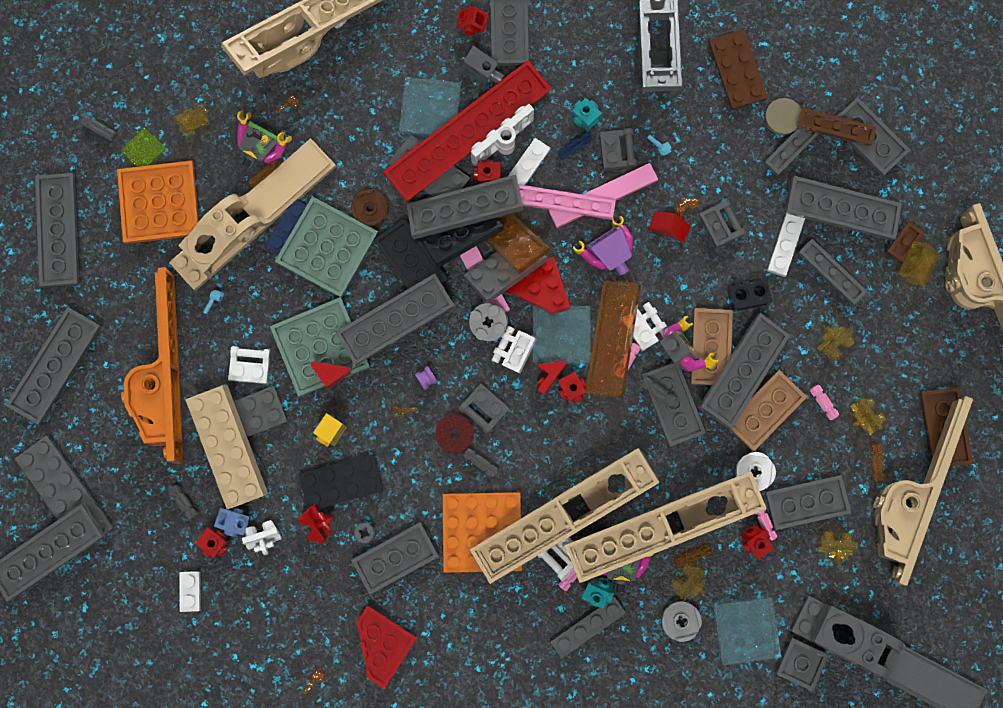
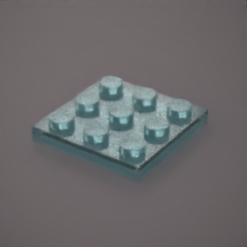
(428, 105)
(562, 335)
(747, 631)

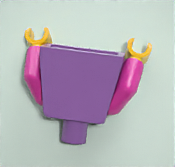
(610, 249)

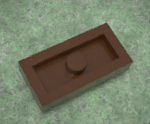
(903, 242)

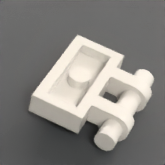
(643, 334)
(518, 352)

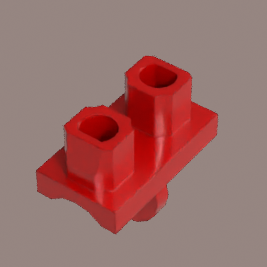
(318, 523)

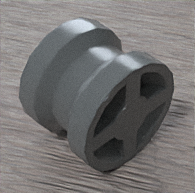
(367, 534)

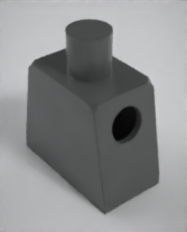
(475, 64)

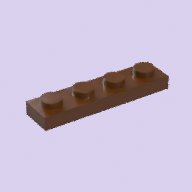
(836, 127)

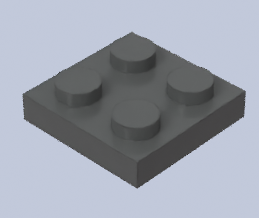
(801, 664)

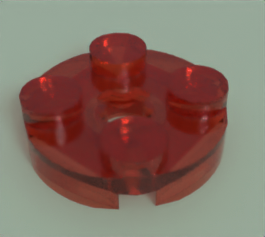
(465, 431)

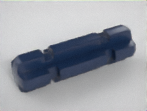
(574, 145)

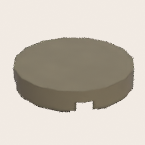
(782, 116)

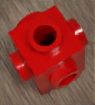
(472, 20)
(487, 171)
(572, 381)
(756, 541)
(206, 543)

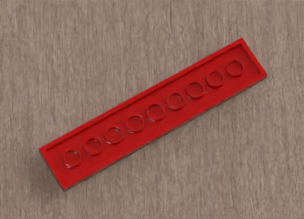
(457, 137)

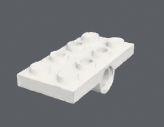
(496, 139)

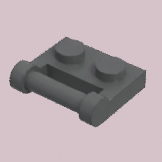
(612, 151)
(717, 226)
(488, 404)

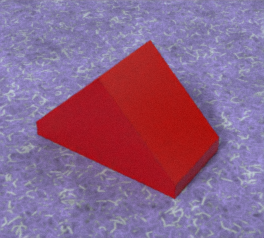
(670, 225)
(330, 374)

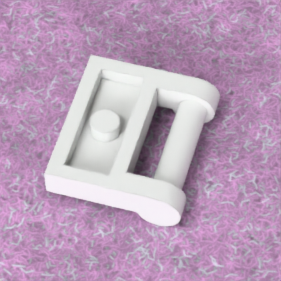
(249, 371)
(561, 550)

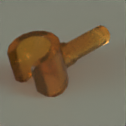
(290, 101)
(403, 411)
(318, 676)

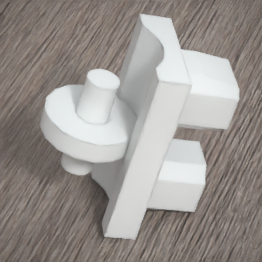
(262, 540)

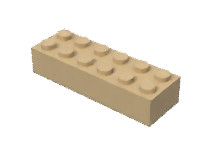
(226, 446)

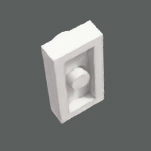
(190, 591)

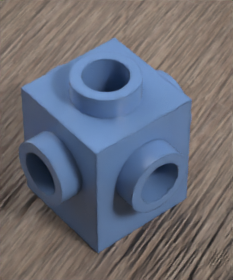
(232, 521)

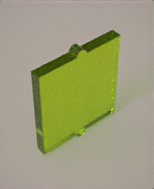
(143, 149)

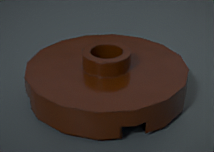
(363, 201)

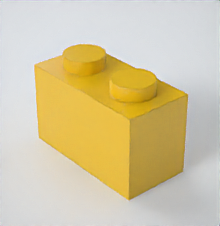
(329, 430)

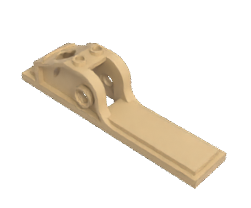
(277, 34)
(262, 204)
(978, 270)
(552, 522)
(911, 523)
(651, 530)

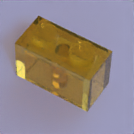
(918, 264)

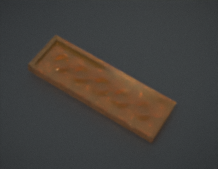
(613, 339)

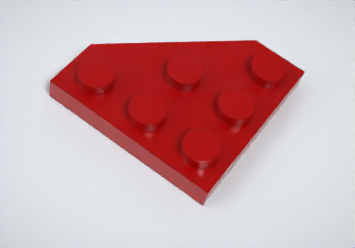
(543, 288)
(382, 645)

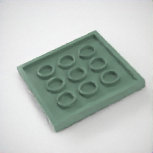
(326, 247)
(314, 339)

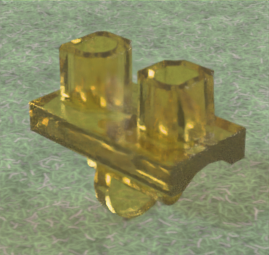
(191, 119)
(833, 338)
(866, 417)
(837, 549)
(684, 589)

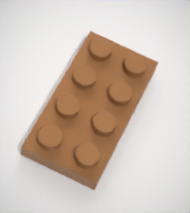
(711, 335)
(767, 410)

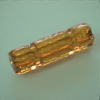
(263, 173)
(877, 463)
(693, 556)

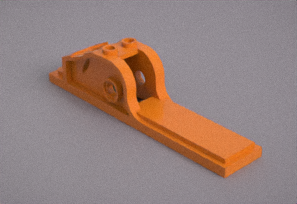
(163, 402)

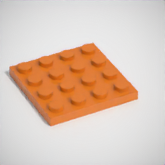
(157, 201)
(471, 520)

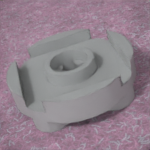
(497, 328)
(674, 630)

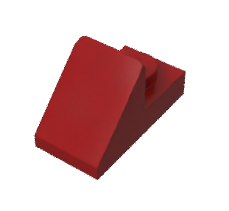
(552, 371)

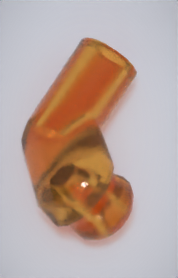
(685, 203)

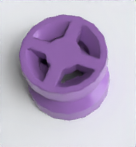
(426, 378)

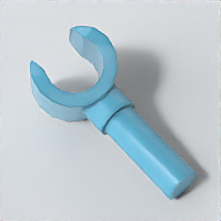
(663, 148)
(215, 295)

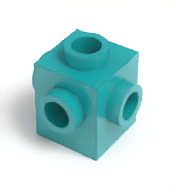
(586, 114)
(599, 592)

